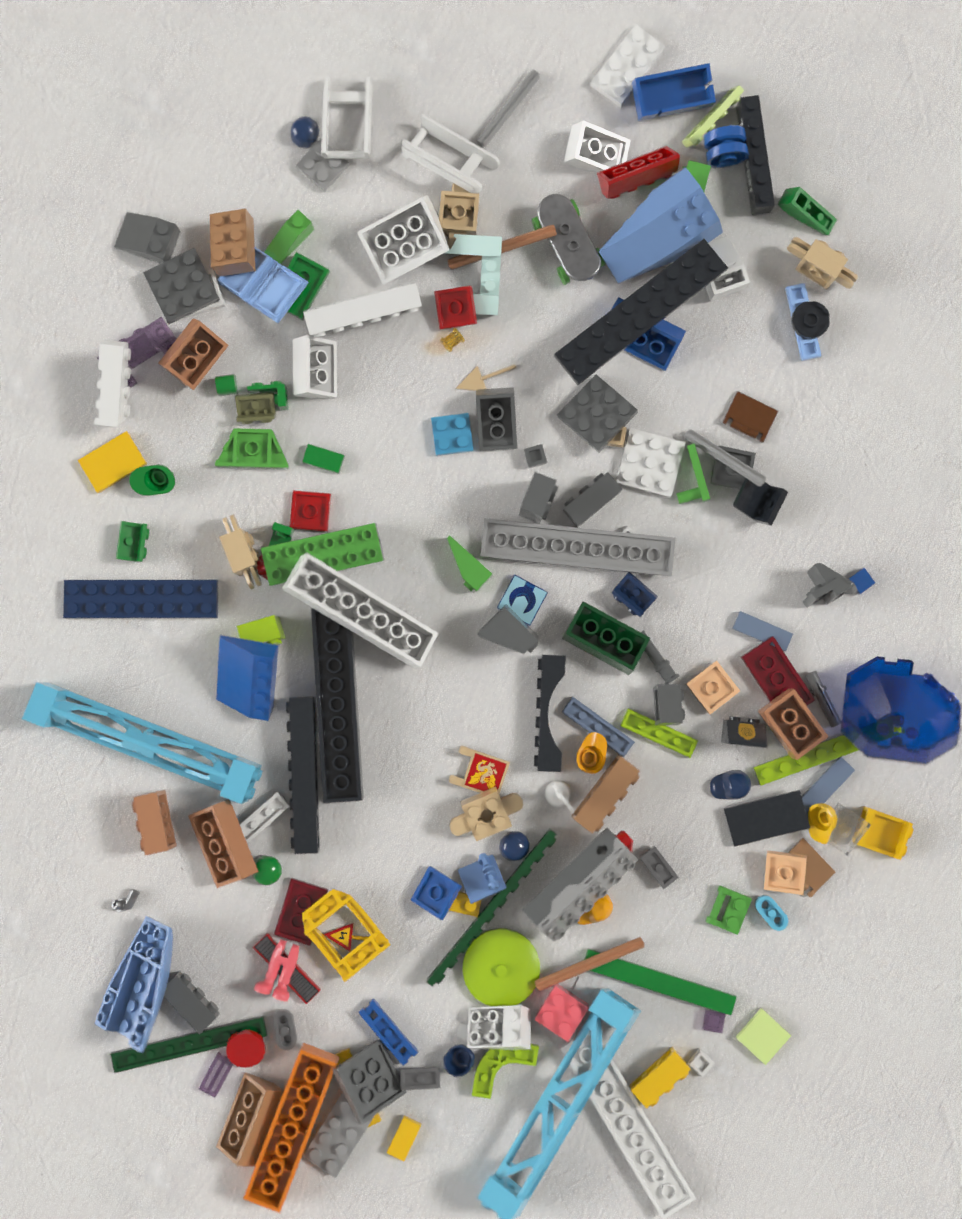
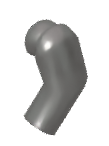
(126, 903)

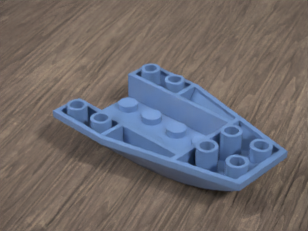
(139, 985)

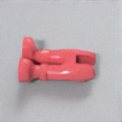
(289, 964)

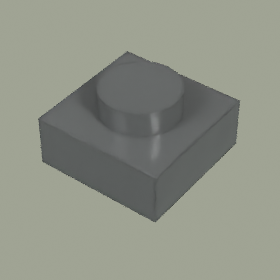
(535, 456)

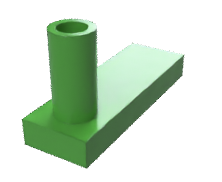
(701, 491)

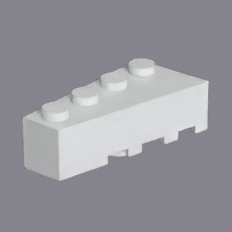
(113, 383)

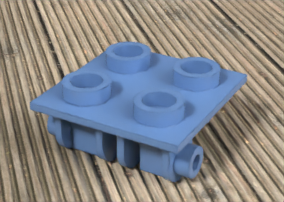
(482, 878)

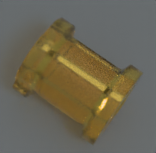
(452, 340)

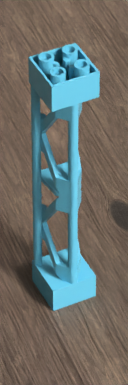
(49, 709)
(503, 1193)

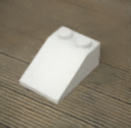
(595, 148)

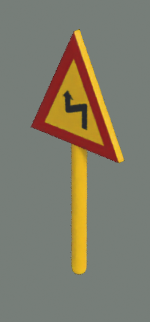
(343, 936)

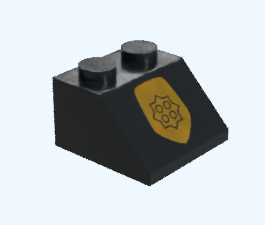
(744, 733)

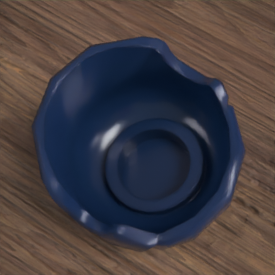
(304, 132)
(514, 846)
(459, 1060)

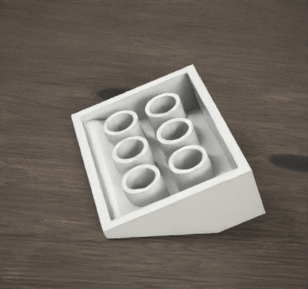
(404, 239)

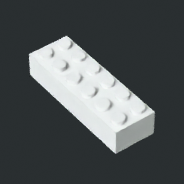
(362, 308)

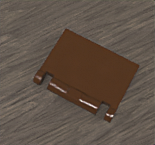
(750, 416)

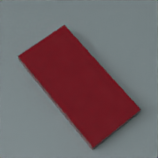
(774, 671)

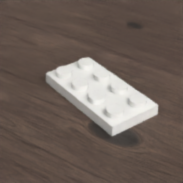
(629, 61)

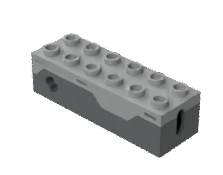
(582, 883)

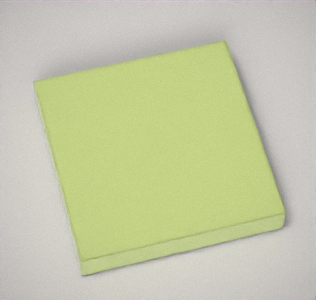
(763, 1036)

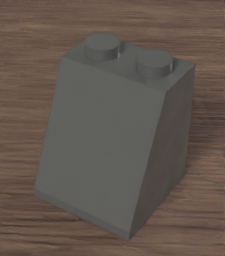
(509, 631)

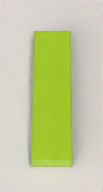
(660, 734)

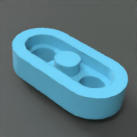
(770, 912)

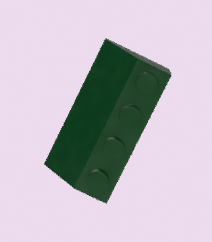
(606, 638)

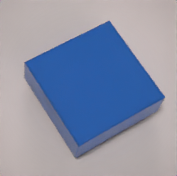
(862, 580)

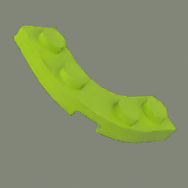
(493, 1061)

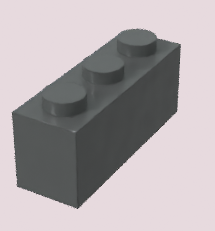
(591, 499)
(190, 1002)

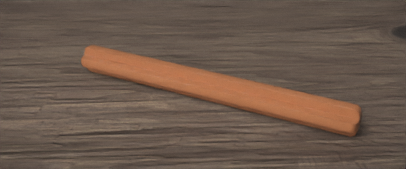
(507, 245)
(589, 964)

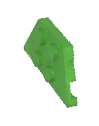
(252, 450)

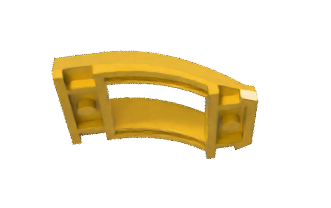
(363, 953)

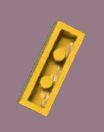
(659, 1078)

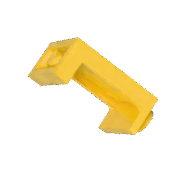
(886, 833)

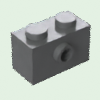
(668, 704)

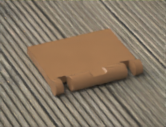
(817, 869)

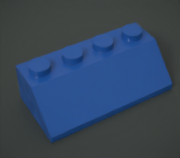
(657, 344)

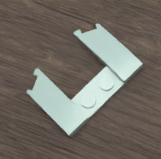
(490, 249)

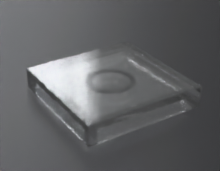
(848, 829)

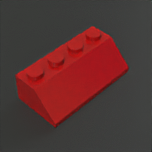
(638, 172)

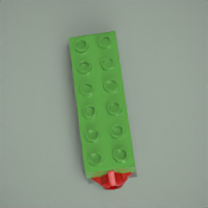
(336, 549)

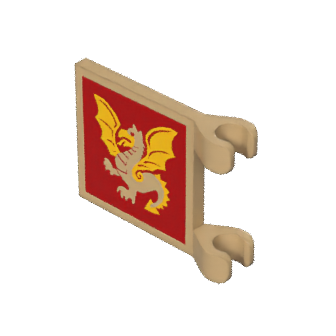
(482, 771)

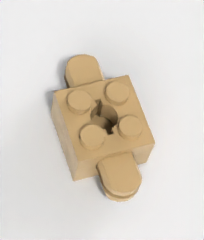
(458, 213)
(821, 263)
(240, 551)
(486, 814)

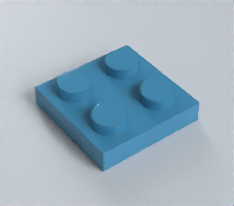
(452, 434)

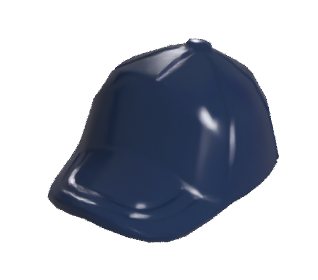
(730, 785)

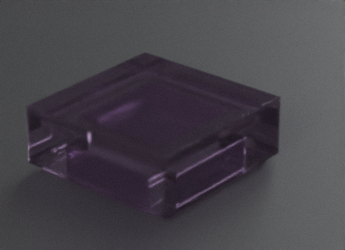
(713, 1021)

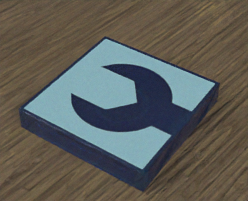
(523, 598)

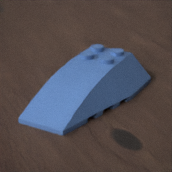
(662, 228)

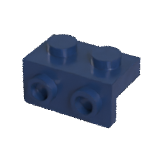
(634, 594)

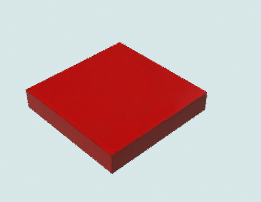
(455, 307)
(310, 511)

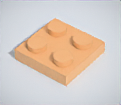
(712, 687)
(785, 872)

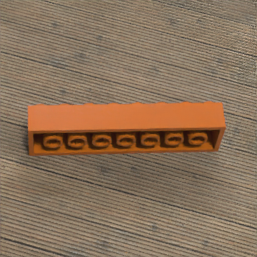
(291, 1127)

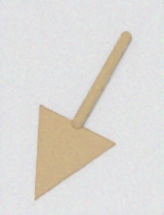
(475, 381)

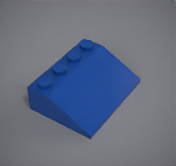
(247, 676)

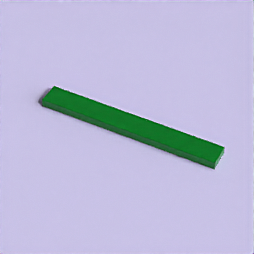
(666, 984)

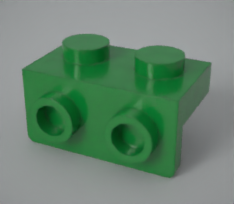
(132, 541)

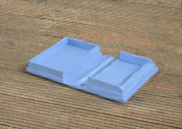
(269, 288)

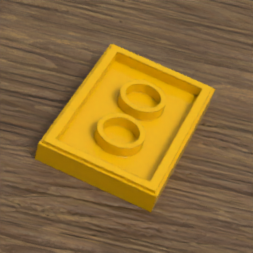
(112, 462)

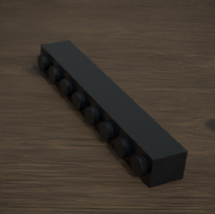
(304, 775)

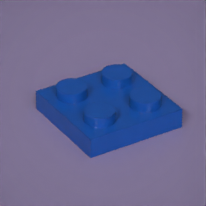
(436, 893)

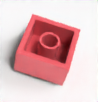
(561, 1012)

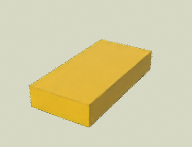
(404, 1138)

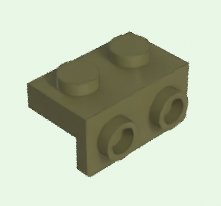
(255, 408)

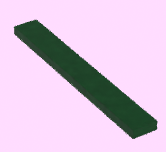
(184, 1045)

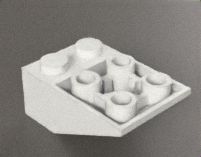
(735, 277)
(499, 1027)

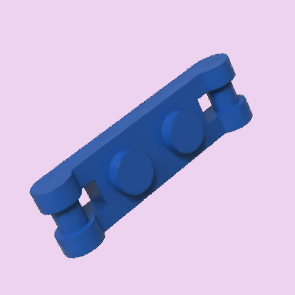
(388, 1032)

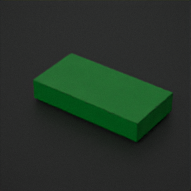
(323, 458)

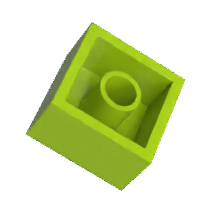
(263, 630)

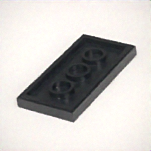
(766, 818)

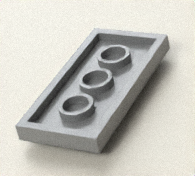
(336, 1138)

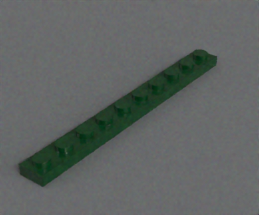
(487, 914)

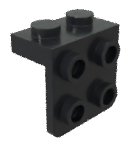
(760, 502)

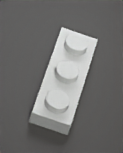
(263, 816)

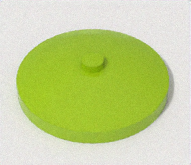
(501, 967)

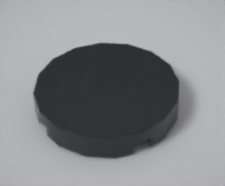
(810, 320)

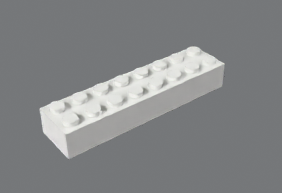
(360, 610)

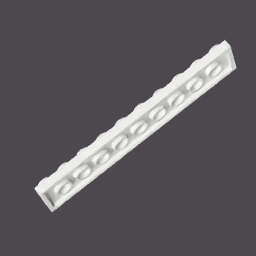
(634, 1134)

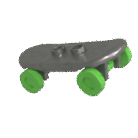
(572, 243)

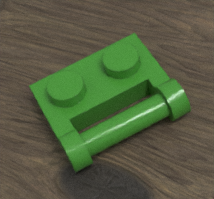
(734, 912)

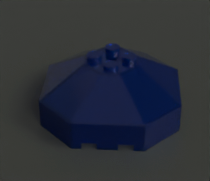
(890, 696)

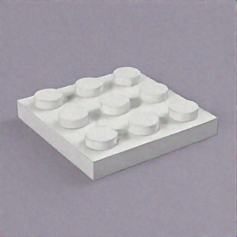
(650, 463)

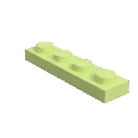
(714, 114)

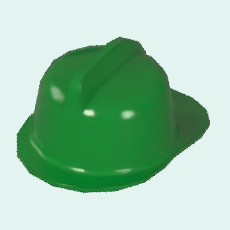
(152, 480)

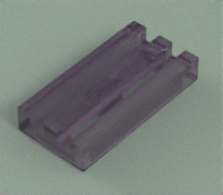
(224, 1059)

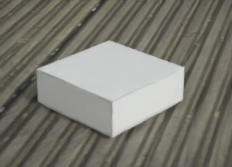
(700, 1062)

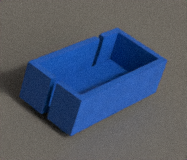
(673, 92)

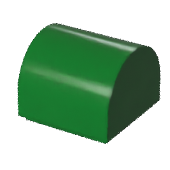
(226, 385)

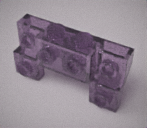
(147, 343)

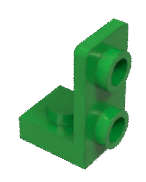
(281, 398)
(281, 534)

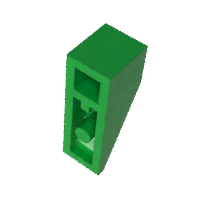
(806, 210)

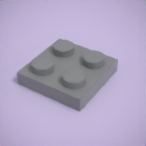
(320, 170)

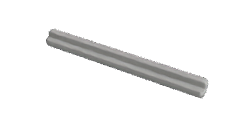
(508, 108)
(726, 458)

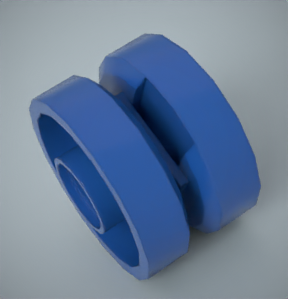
(725, 146)

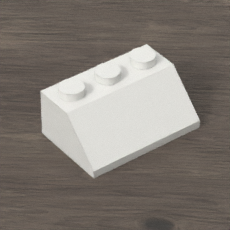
(314, 367)

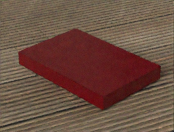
(298, 899)

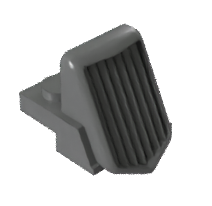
(828, 585)

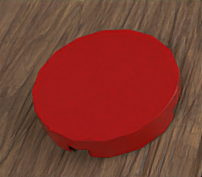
(245, 1048)

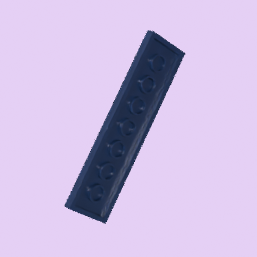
(140, 599)

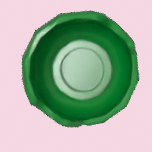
(268, 870)

